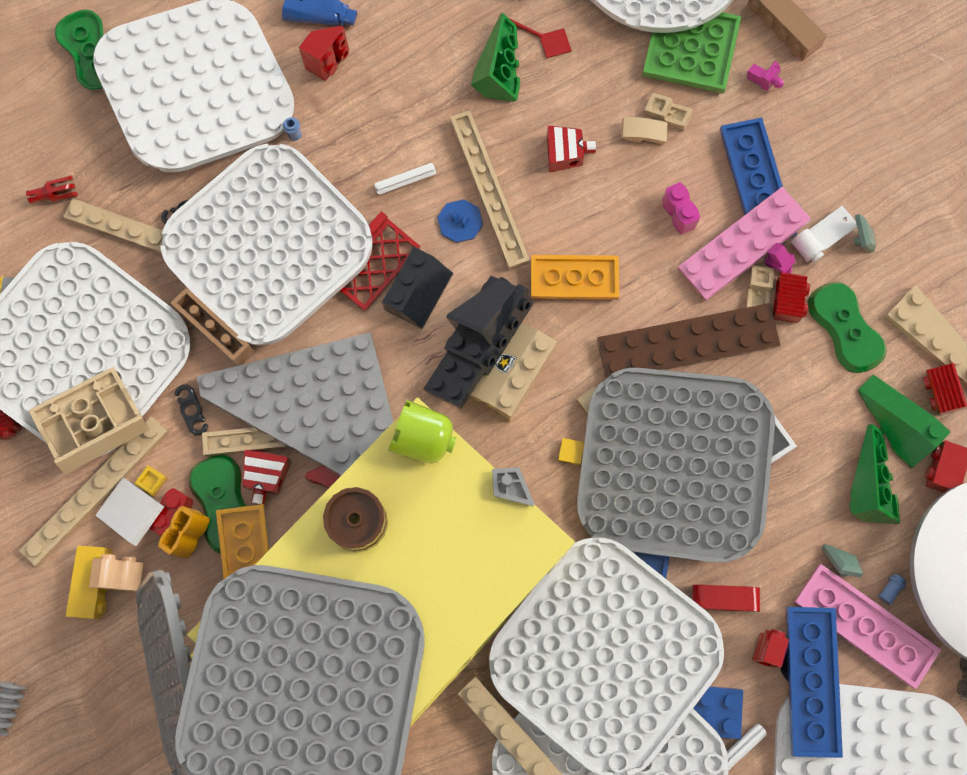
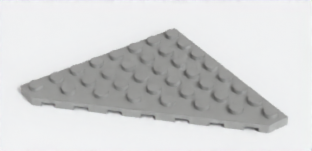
(314, 399)

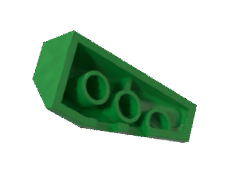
(496, 69)
(905, 424)
(871, 486)

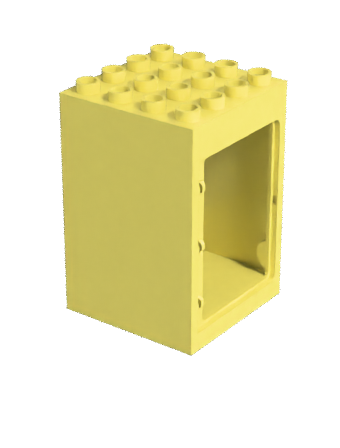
(445, 549)

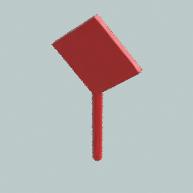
(553, 42)

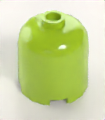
(422, 434)

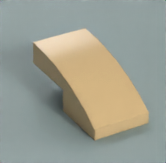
(665, 110)
(646, 129)
(759, 285)

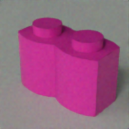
(678, 205)

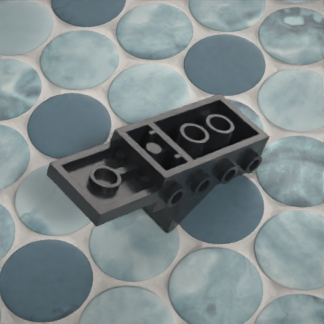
(481, 335)

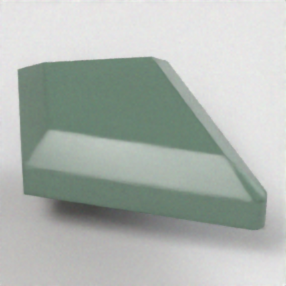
(866, 234)
(844, 562)

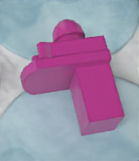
(764, 77)
(780, 259)

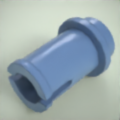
(292, 127)
(892, 589)

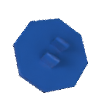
(460, 221)

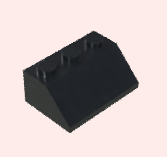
(417, 288)

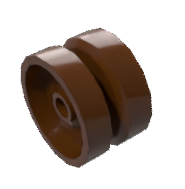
(351, 503)

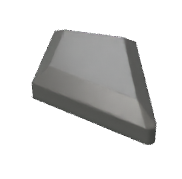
(511, 486)

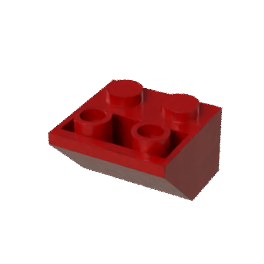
(324, 51)

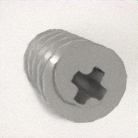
(8, 694)

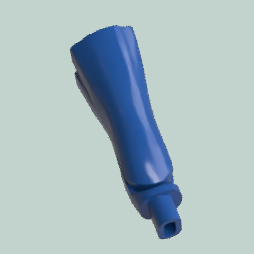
(319, 12)

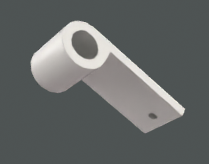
(824, 234)

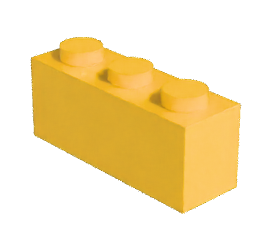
(83, 600)

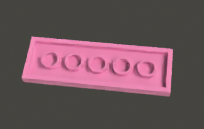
(744, 243)
(870, 627)

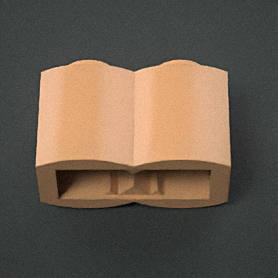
(116, 574)

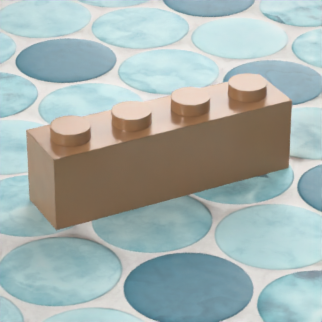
(790, 25)
(212, 327)

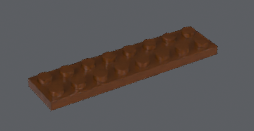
(690, 340)

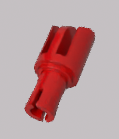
(51, 192)

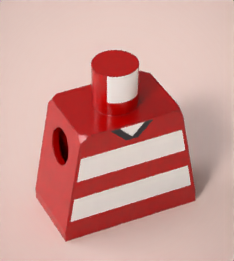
(567, 148)
(264, 474)

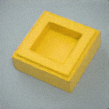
(571, 451)
(150, 480)

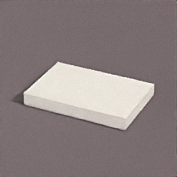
(129, 511)

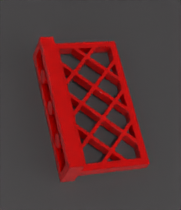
(376, 227)

